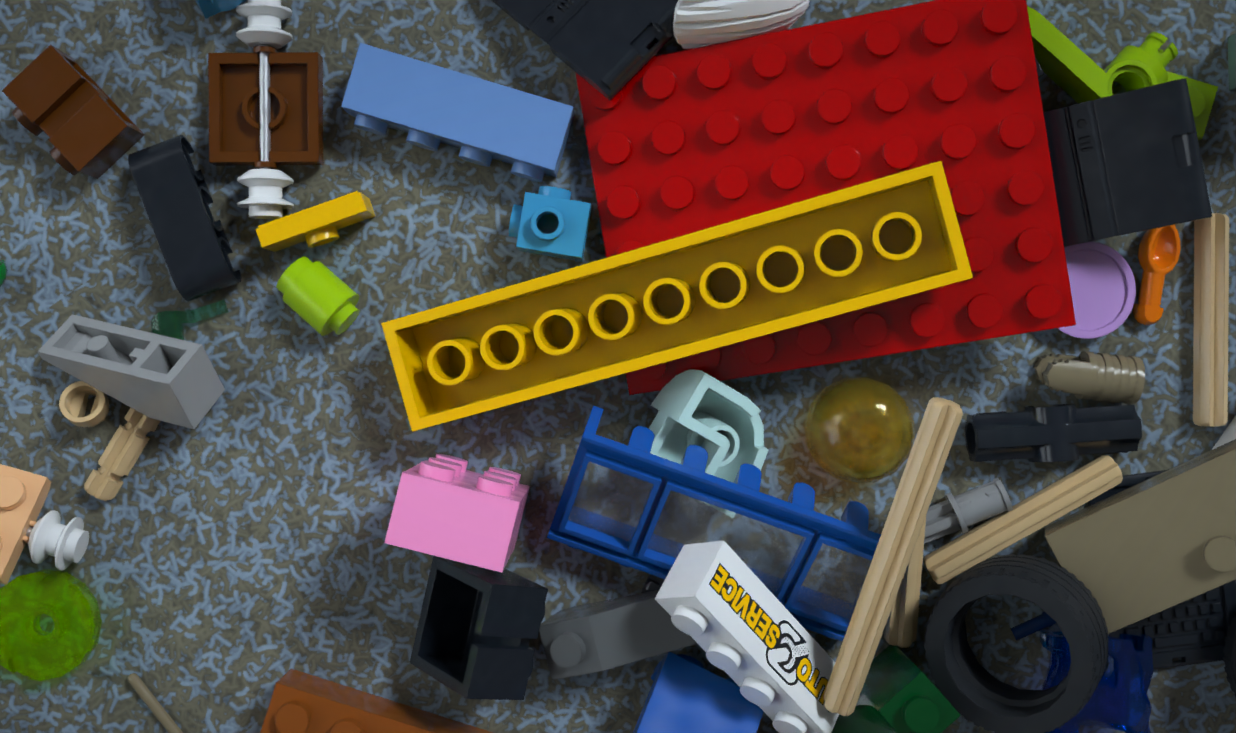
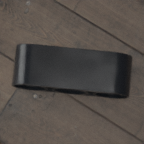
(182, 219)

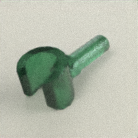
(171, 322)

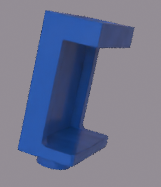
(695, 701)

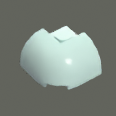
(710, 415)

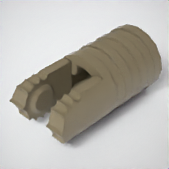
(1094, 376)

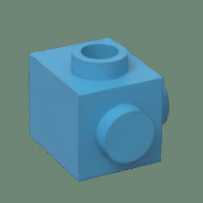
(551, 224)

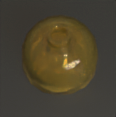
(859, 430)

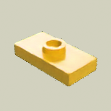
(315, 224)

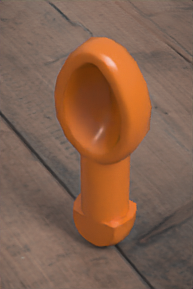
(1157, 257)

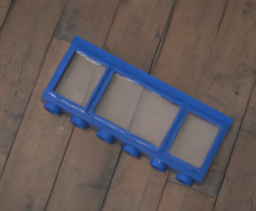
(646, 508)

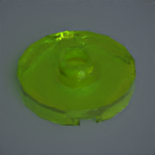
(76, 620)

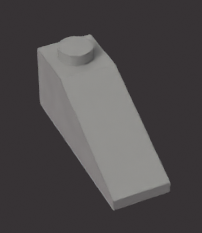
(141, 369)

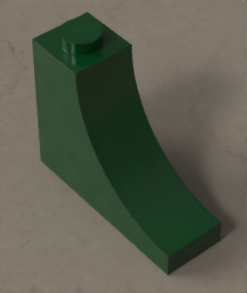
(897, 700)

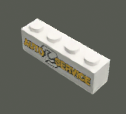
(749, 636)

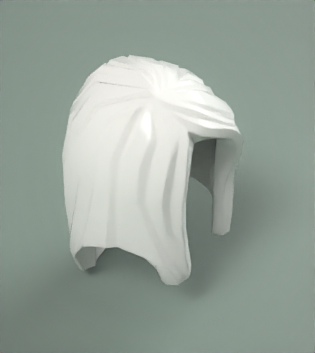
(719, 21)

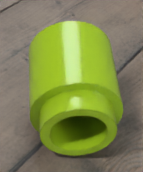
(318, 296)

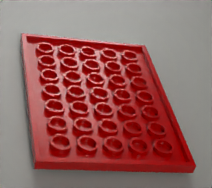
(827, 109)

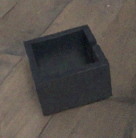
(478, 630)

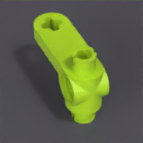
(1082, 77)

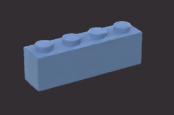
(457, 111)

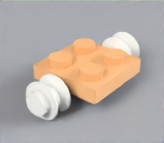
(20, 505)

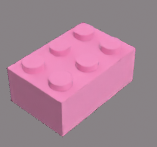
(458, 512)

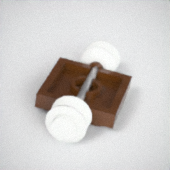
(265, 108)

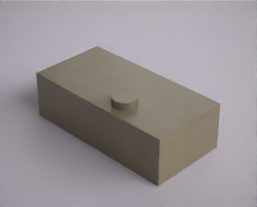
(1155, 539)

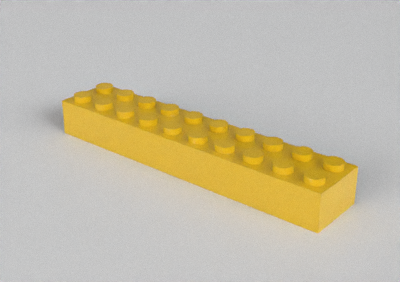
(680, 297)

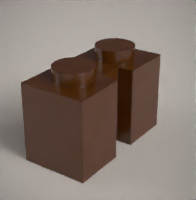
(73, 111)

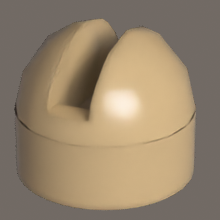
(74, 403)

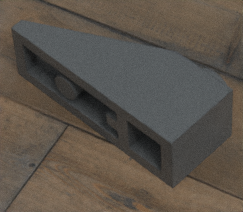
(609, 635)

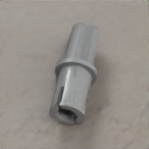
(966, 509)

